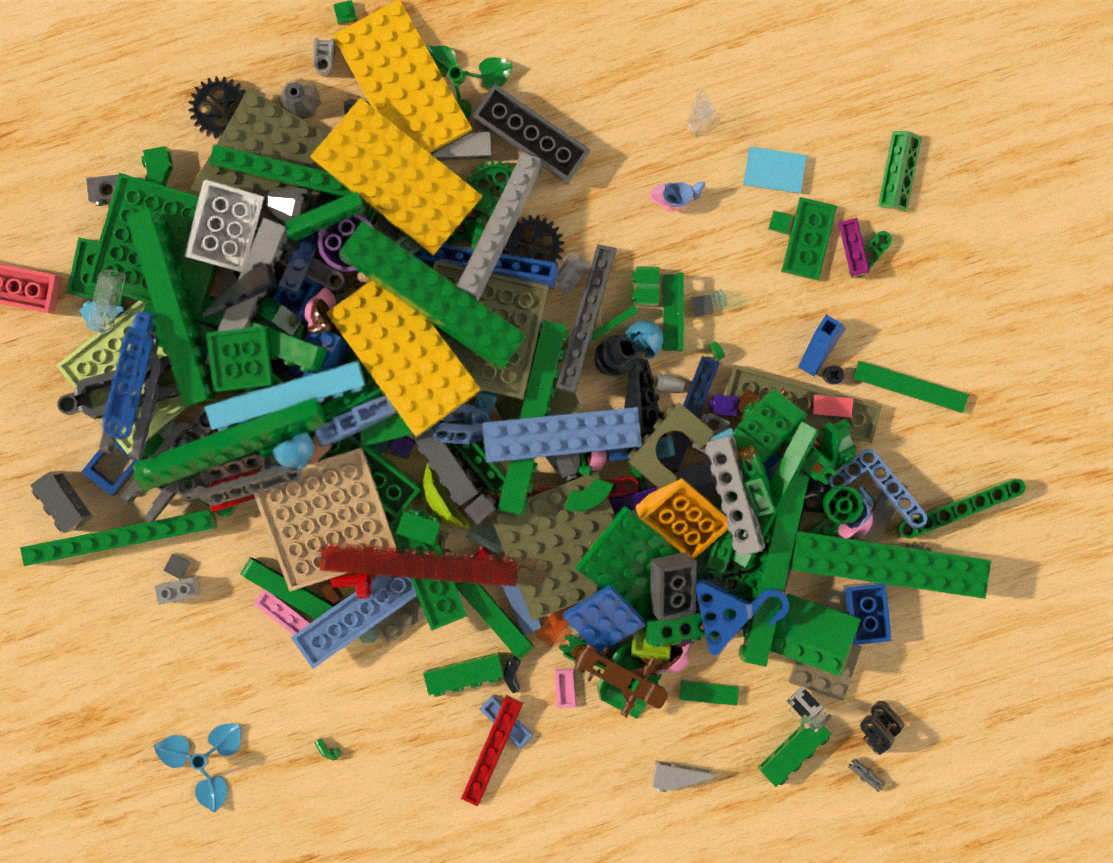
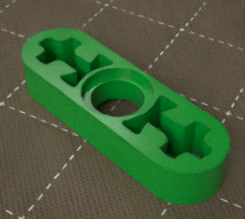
(883, 247)

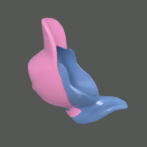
(676, 195)
(863, 523)

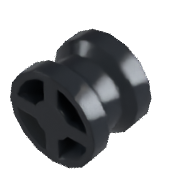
(830, 376)

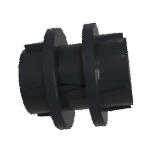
(615, 356)

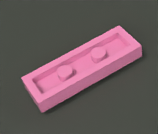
(281, 612)

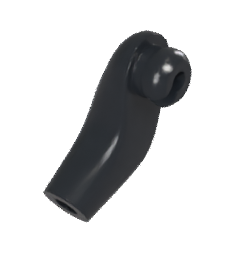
(510, 674)

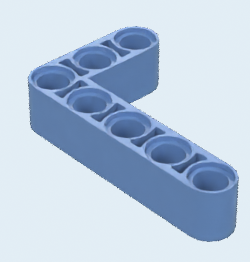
(882, 483)

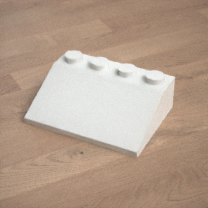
(223, 226)

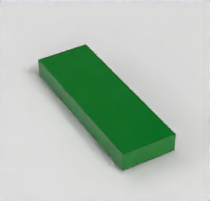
(831, 443)
(709, 692)

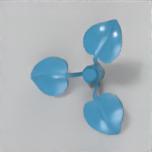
(174, 750)

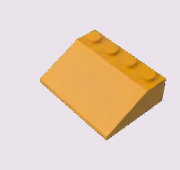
(683, 517)

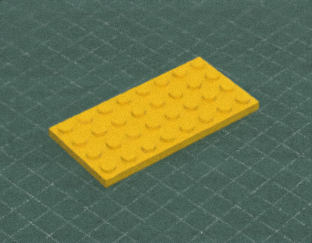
(402, 77)
(396, 176)
(404, 356)

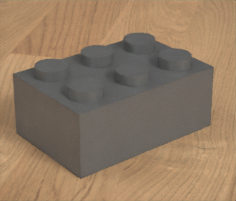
(61, 501)
(673, 586)

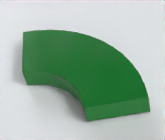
(588, 497)

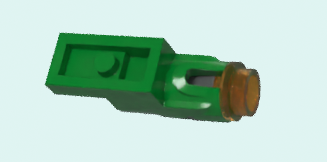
(755, 481)

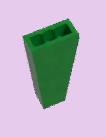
(385, 430)

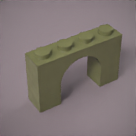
(678, 420)

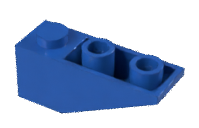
(821, 345)

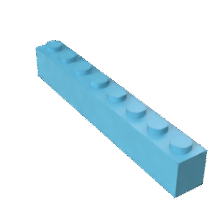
(279, 396)

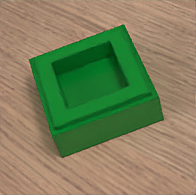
(780, 222)

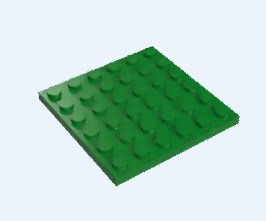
(117, 247)

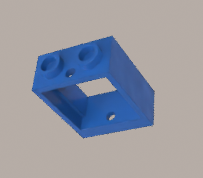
(103, 481)

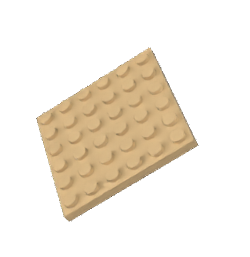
(328, 504)

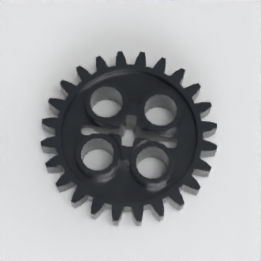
(209, 120)
(541, 229)

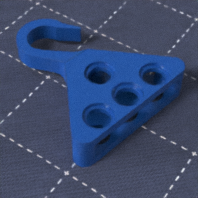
(724, 600)

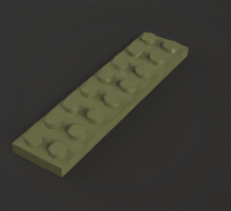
(864, 414)

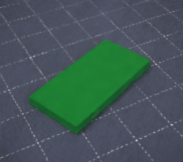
(809, 238)

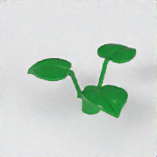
(493, 71)

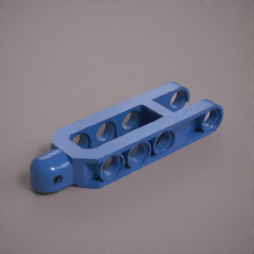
(121, 404)

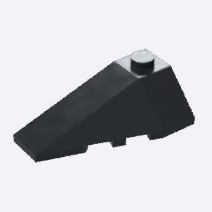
(251, 284)
(642, 395)

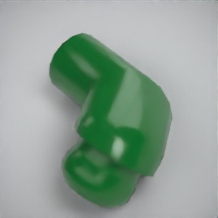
(326, 752)

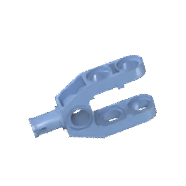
(473, 430)

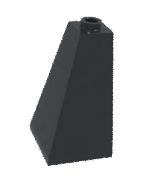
(701, 477)

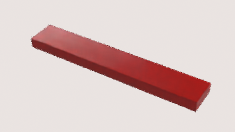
(492, 750)

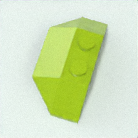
(441, 502)

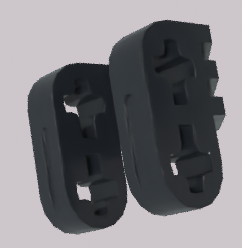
(882, 733)

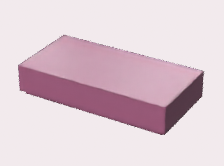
(565, 688)

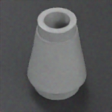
(667, 383)

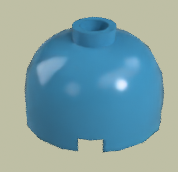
(646, 337)
(295, 452)

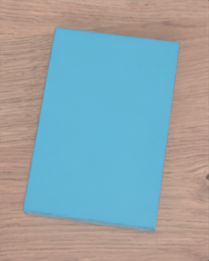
(774, 170)

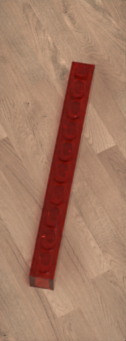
(419, 565)

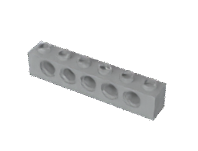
(741, 544)

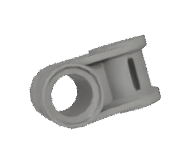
(324, 53)

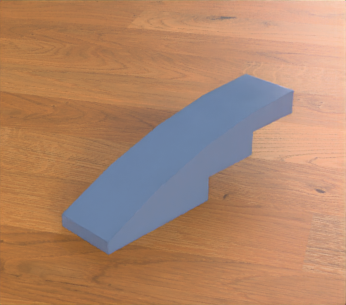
(355, 421)

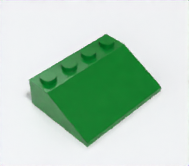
(815, 635)

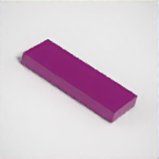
(854, 247)

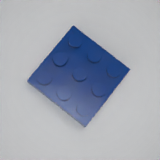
(604, 618)

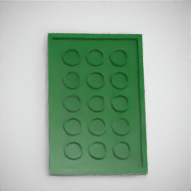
(624, 560)

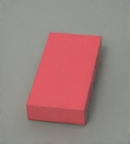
(832, 406)

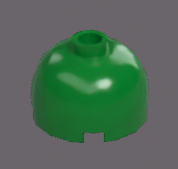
(843, 504)

